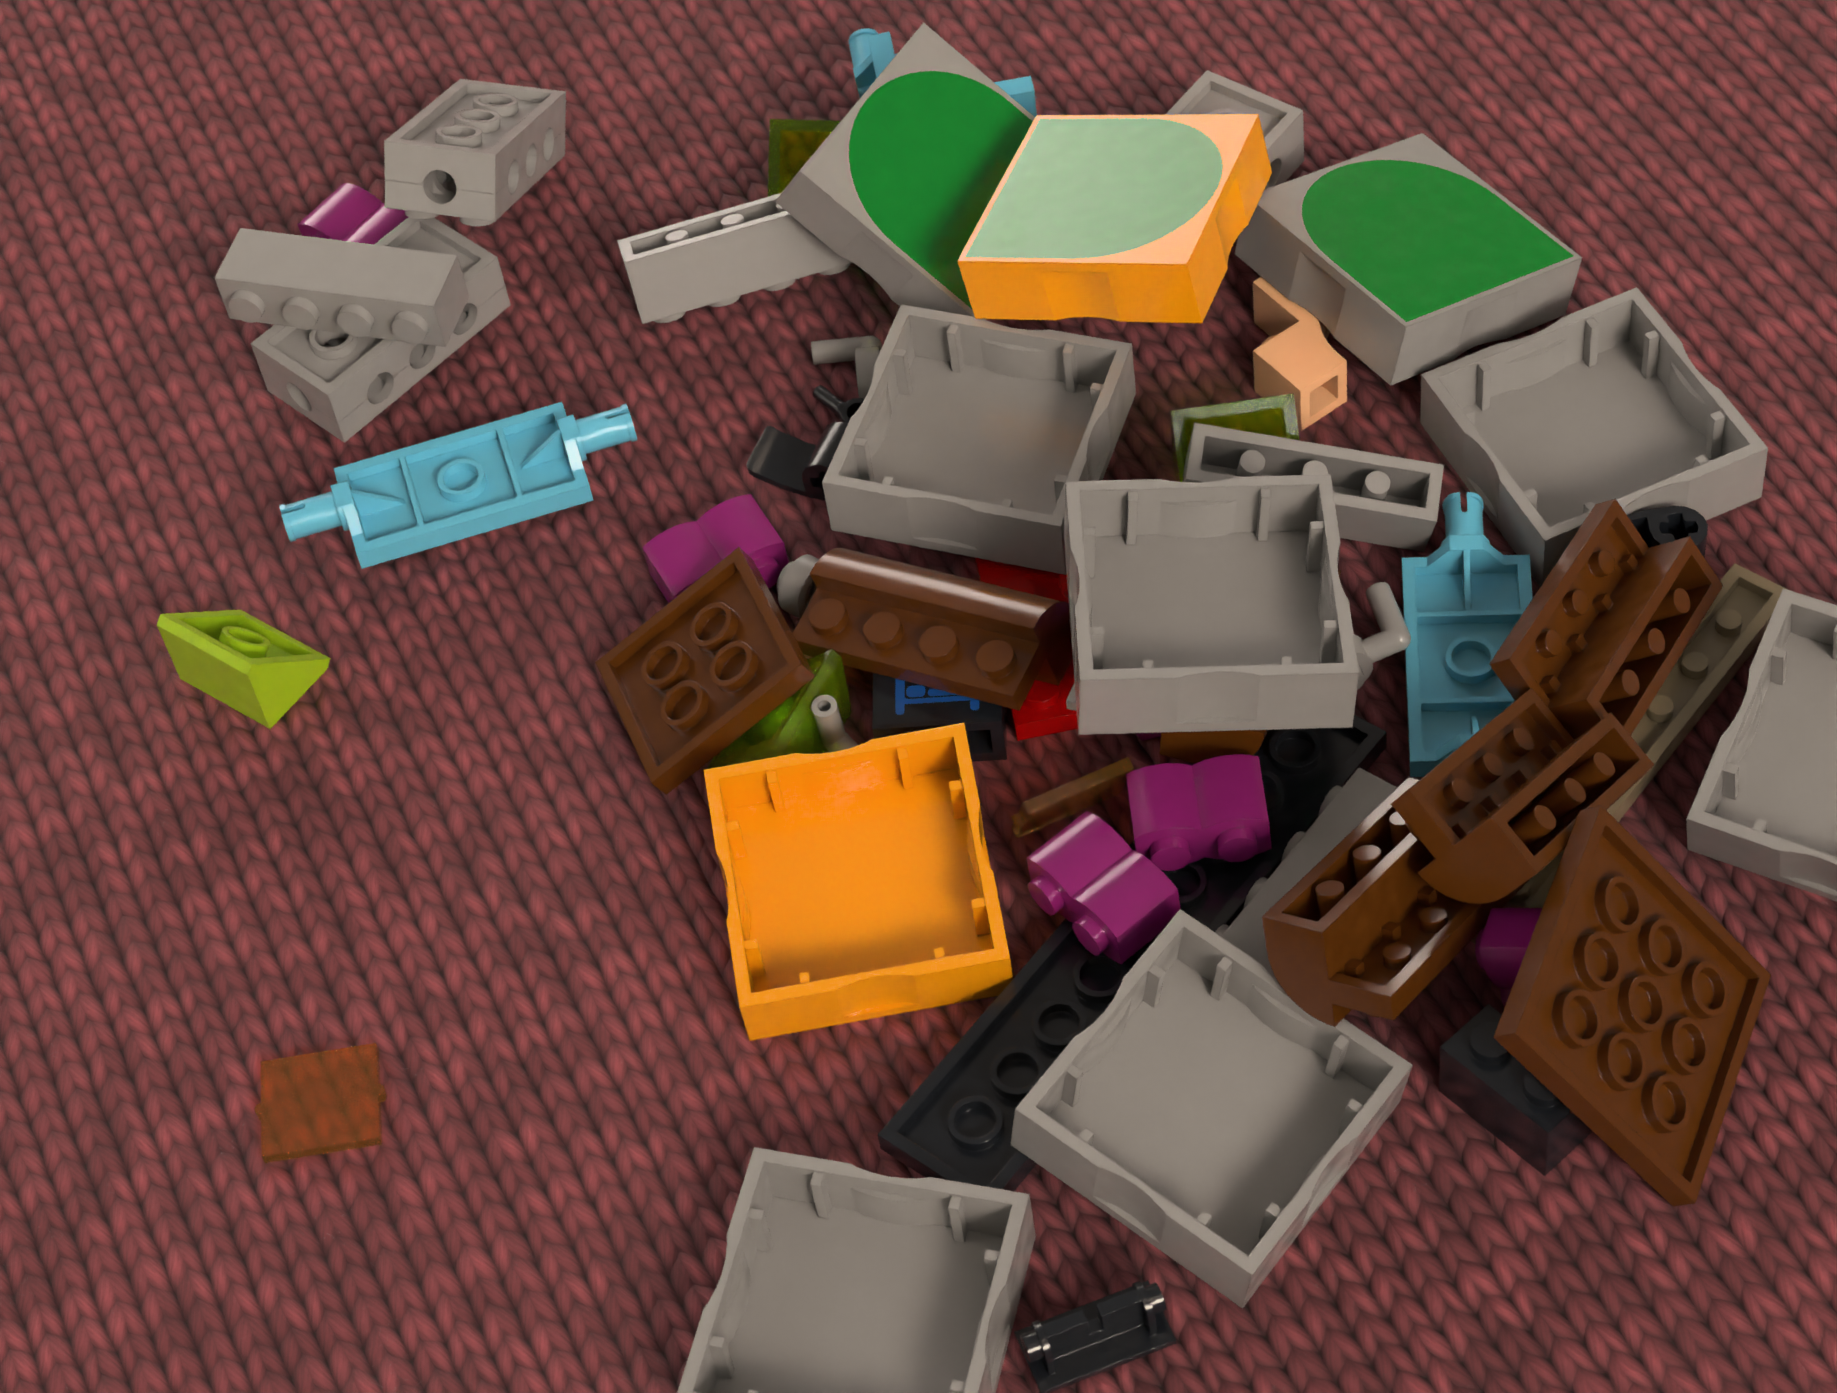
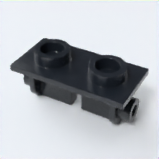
(1096, 1337)

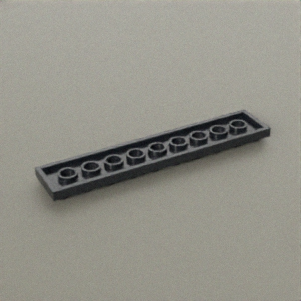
(965, 1109)

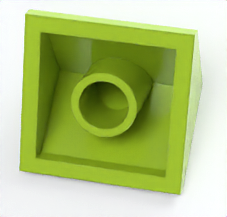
(241, 661)

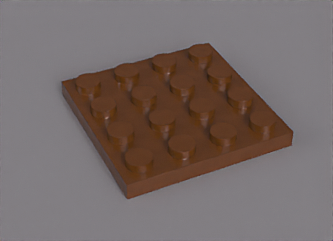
(1634, 1006)

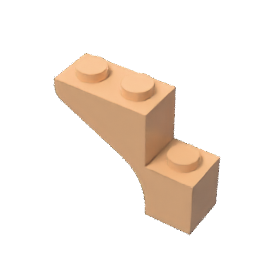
(1296, 356)

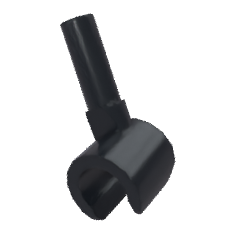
(842, 410)

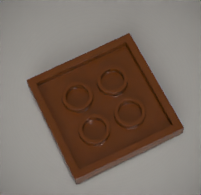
(703, 670)

